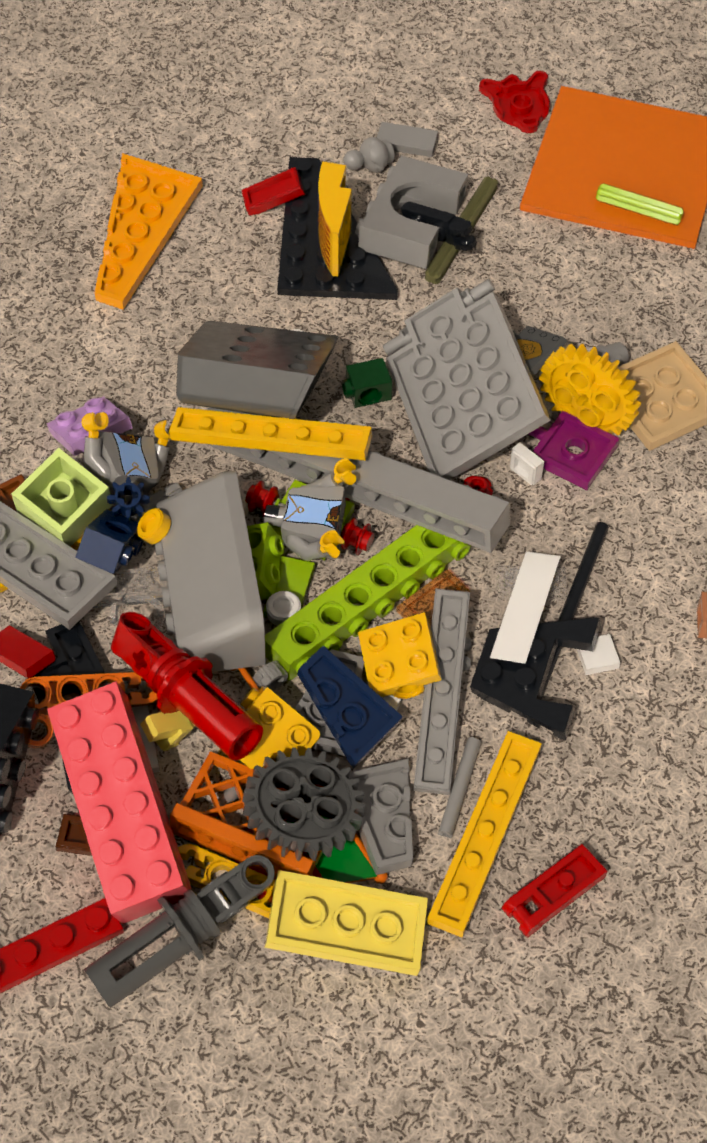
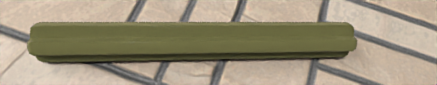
(472, 213)

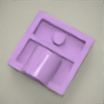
(69, 430)

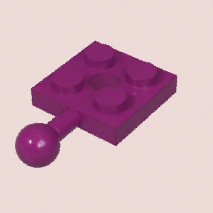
(567, 432)

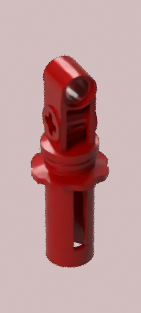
(185, 685)

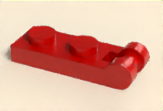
(555, 889)

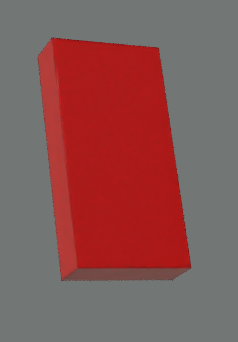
(273, 191)
(23, 653)

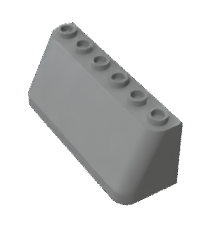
(211, 575)

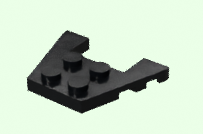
(520, 685)

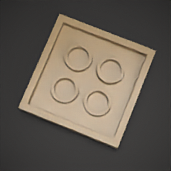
(670, 395)

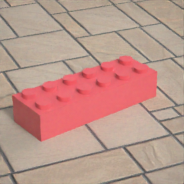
(119, 802)

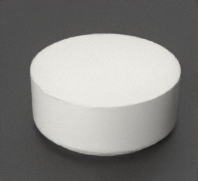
(282, 606)

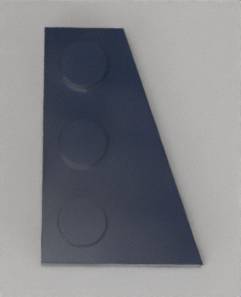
(348, 705)

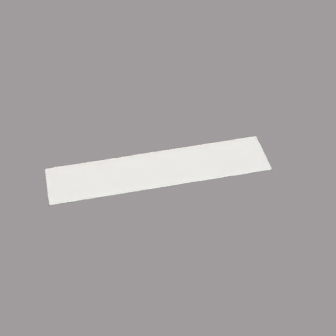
(525, 607)

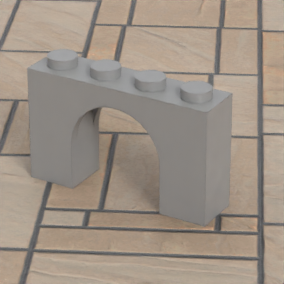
(401, 238)

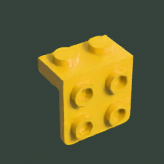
(281, 727)

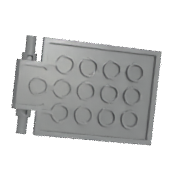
(464, 380)

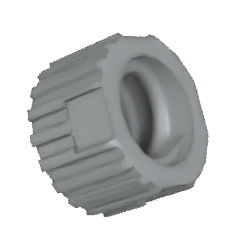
(271, 675)

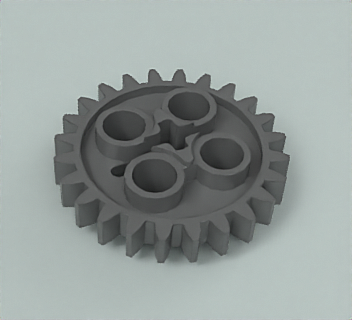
(303, 804)

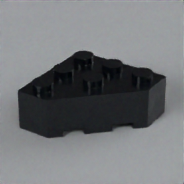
(17, 721)

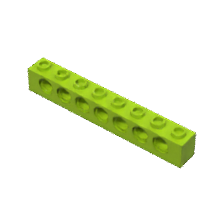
(362, 587)

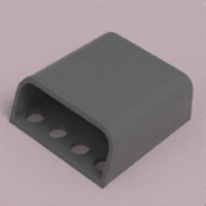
(251, 368)

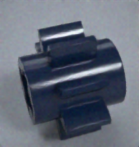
(137, 499)

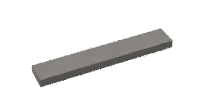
(442, 697)

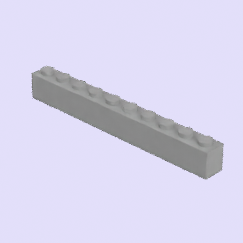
(401, 492)

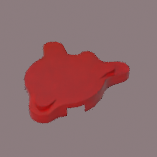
(517, 101)

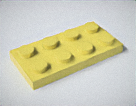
(347, 923)

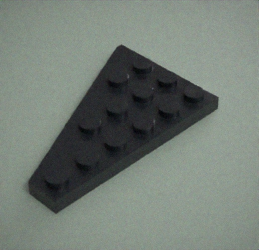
(301, 260)

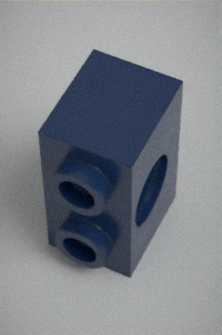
(109, 542)

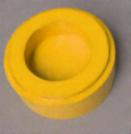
(153, 526)

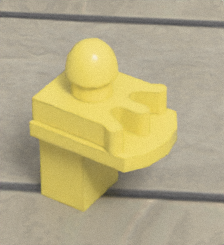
(166, 728)

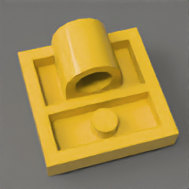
(400, 657)

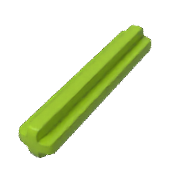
(639, 204)

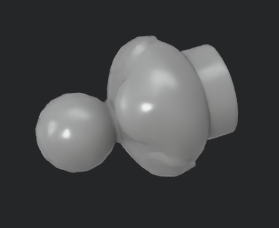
(372, 155)

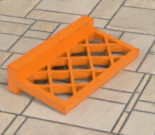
(222, 837)

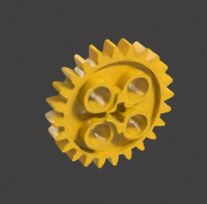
(590, 388)

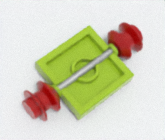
(352, 534)

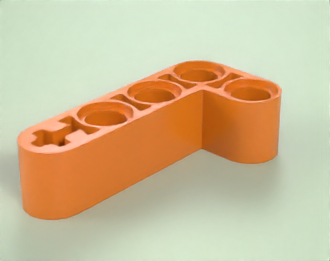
(86, 682)

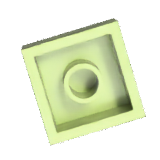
(61, 497)

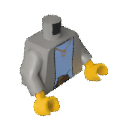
(119, 456)
(314, 514)

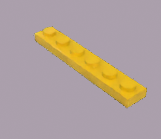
(271, 433)
(484, 834)

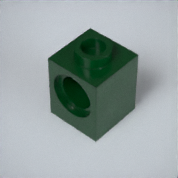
(367, 383)

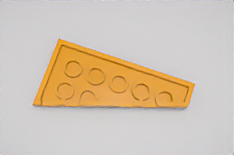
(141, 220)

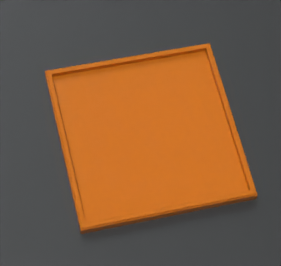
(625, 146)

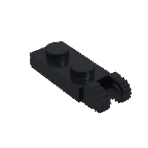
(451, 228)

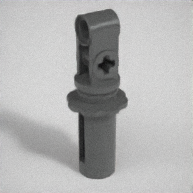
(194, 918)

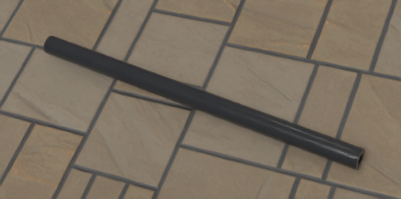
(579, 583)

